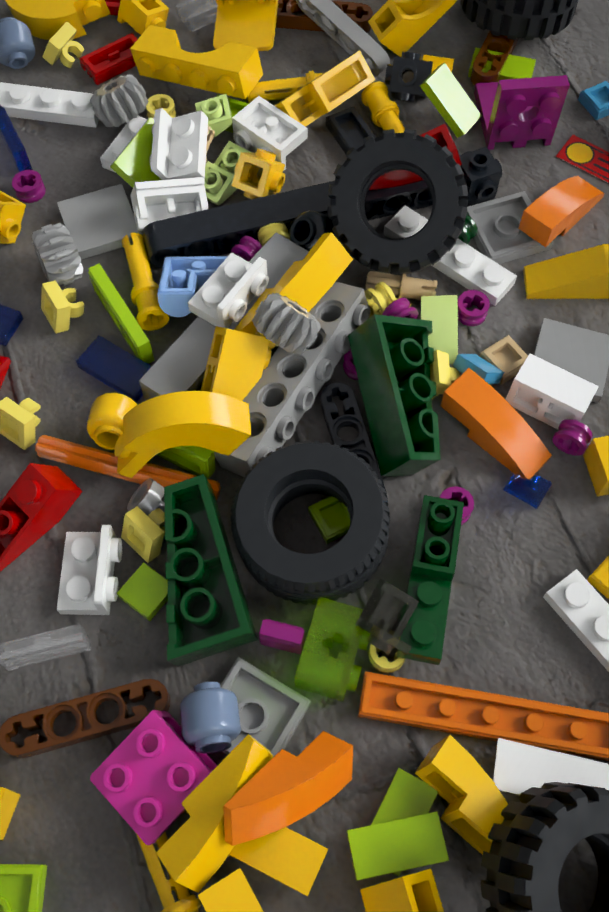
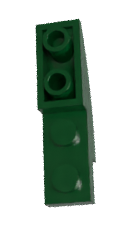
(432, 577)

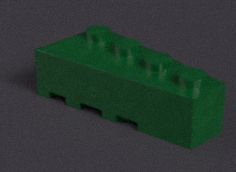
(397, 391)
(204, 589)

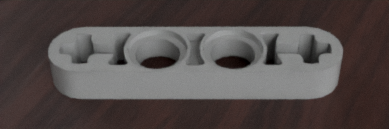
(346, 32)

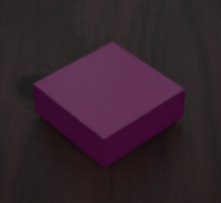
(282, 636)

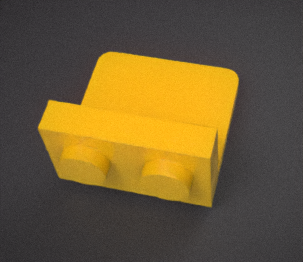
(246, 23)

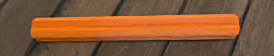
(106, 463)

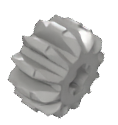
(119, 101)
(57, 254)
(286, 323)

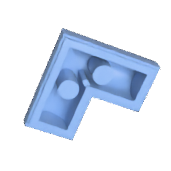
(182, 279)

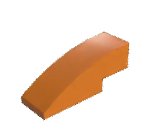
(559, 209)
(495, 425)
(288, 789)

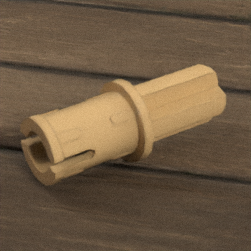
(402, 285)

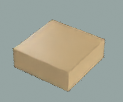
(505, 356)

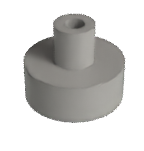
(148, 497)

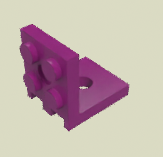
(521, 109)

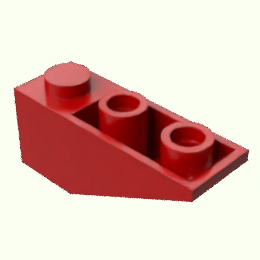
(33, 508)

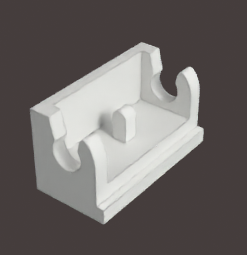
(167, 199)
(550, 392)

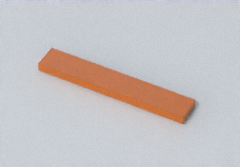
(485, 715)

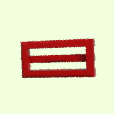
(110, 59)

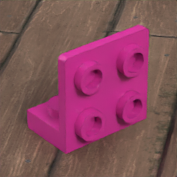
(152, 775)

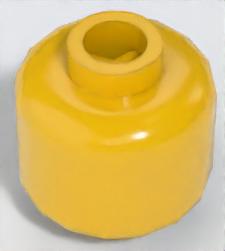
(106, 418)

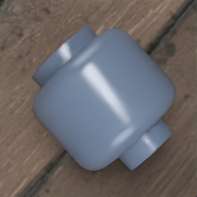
(15, 43)
(210, 718)

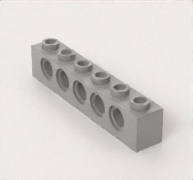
(294, 380)

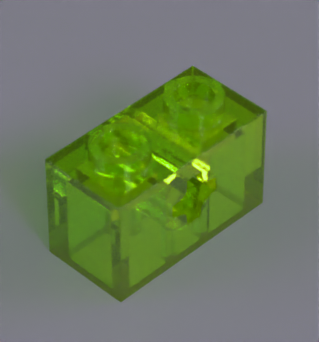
(323, 674)

